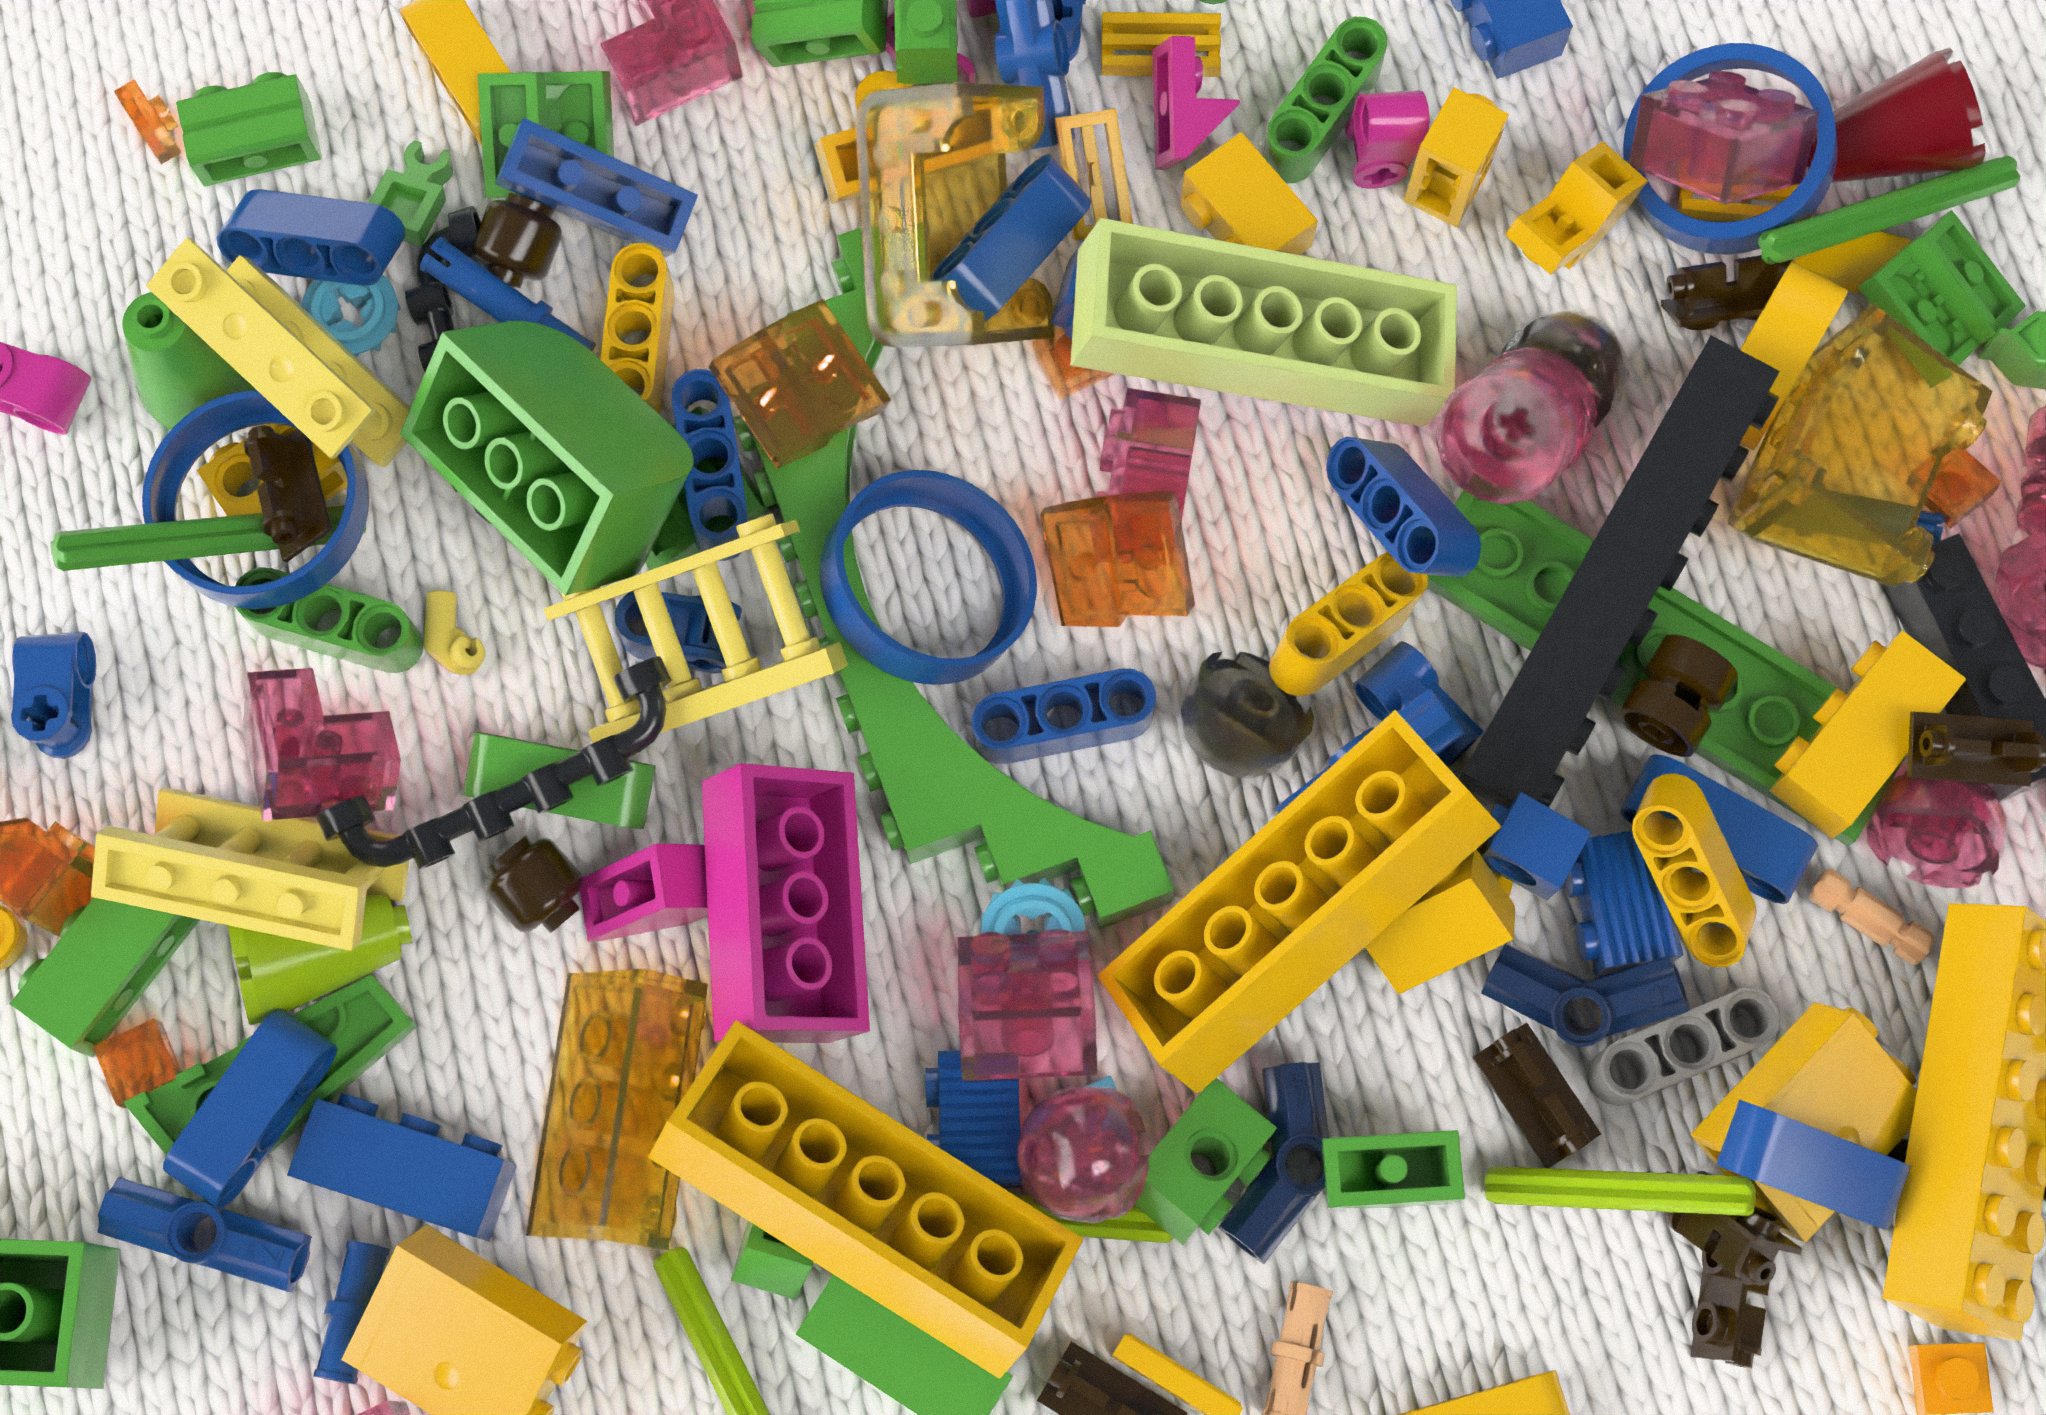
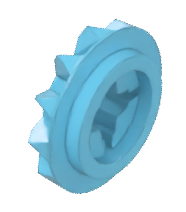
(378, 313)
(1031, 901)

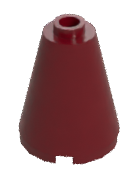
(1909, 124)

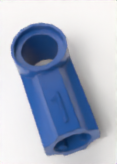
(1400, 679)

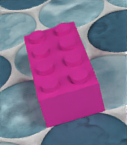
(785, 903)

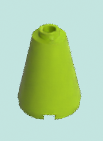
(291, 972)

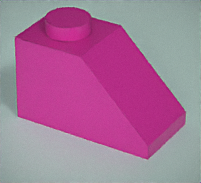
(646, 892)

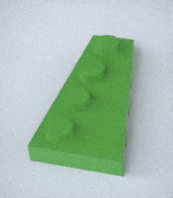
(358, 1019)

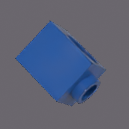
(1534, 845)

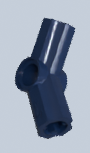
(1625, 997)
(1274, 1199)

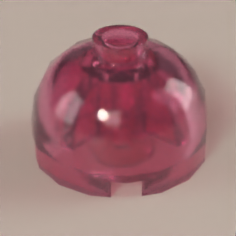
(1940, 828)
(1083, 1154)

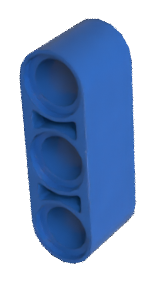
(312, 236)
(1014, 236)
(709, 437)
(1403, 507)
(1086, 694)
(1765, 846)
(250, 1108)
(1813, 1165)

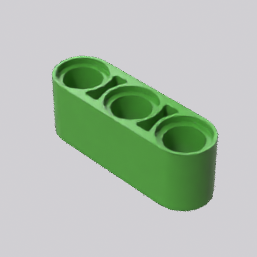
(1328, 75)
(351, 638)
(504, 760)

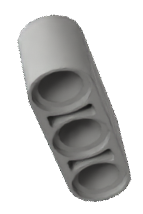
(1709, 1029)

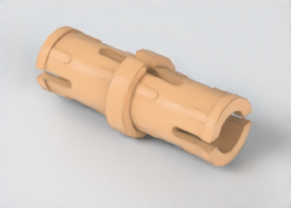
(1298, 1350)

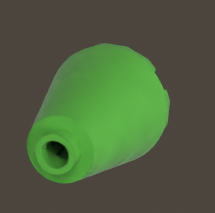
(172, 363)

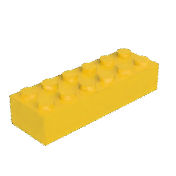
(1296, 903)
(1977, 1131)
(867, 1199)

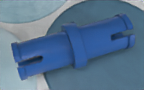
(356, 1285)

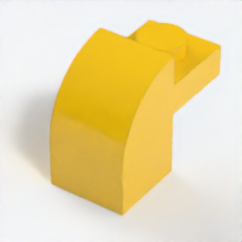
(1578, 209)

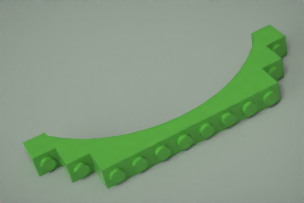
(930, 777)

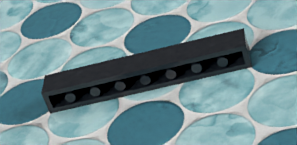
(1620, 576)

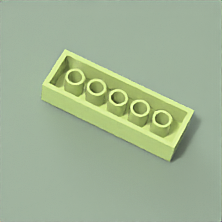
(1263, 323)

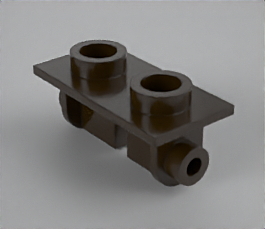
(1704, 298)
(291, 489)
(1974, 749)
(1536, 1095)
(1746, 1241)
(1723, 1322)
(1093, 1387)

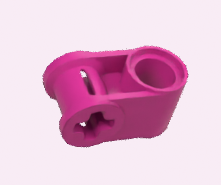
(1386, 135)
(40, 388)

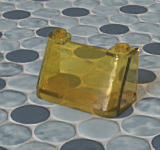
(925, 178)
(1860, 452)

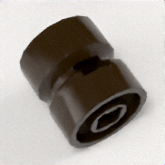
(1675, 701)

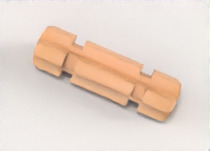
(1871, 916)

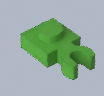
(416, 193)

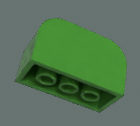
(549, 449)
(56, 1312)

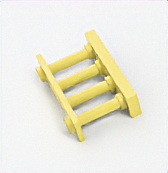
(283, 353)
(743, 677)
(235, 870)

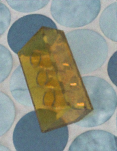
(615, 1080)

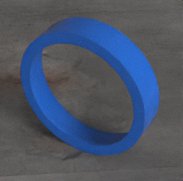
(1741, 235)
(183, 448)
(979, 516)

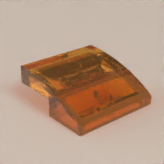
(799, 383)
(1118, 558)

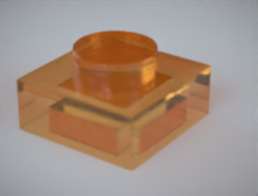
(151, 119)
(1055, 360)
(1960, 486)
(137, 1061)

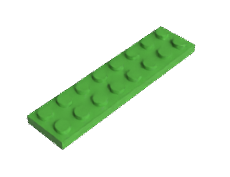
(1524, 573)

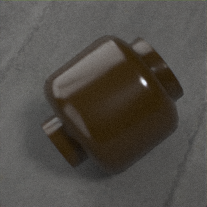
(517, 239)
(534, 885)

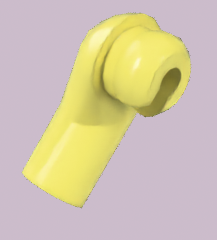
(445, 640)

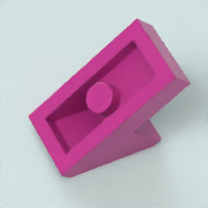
(1179, 116)

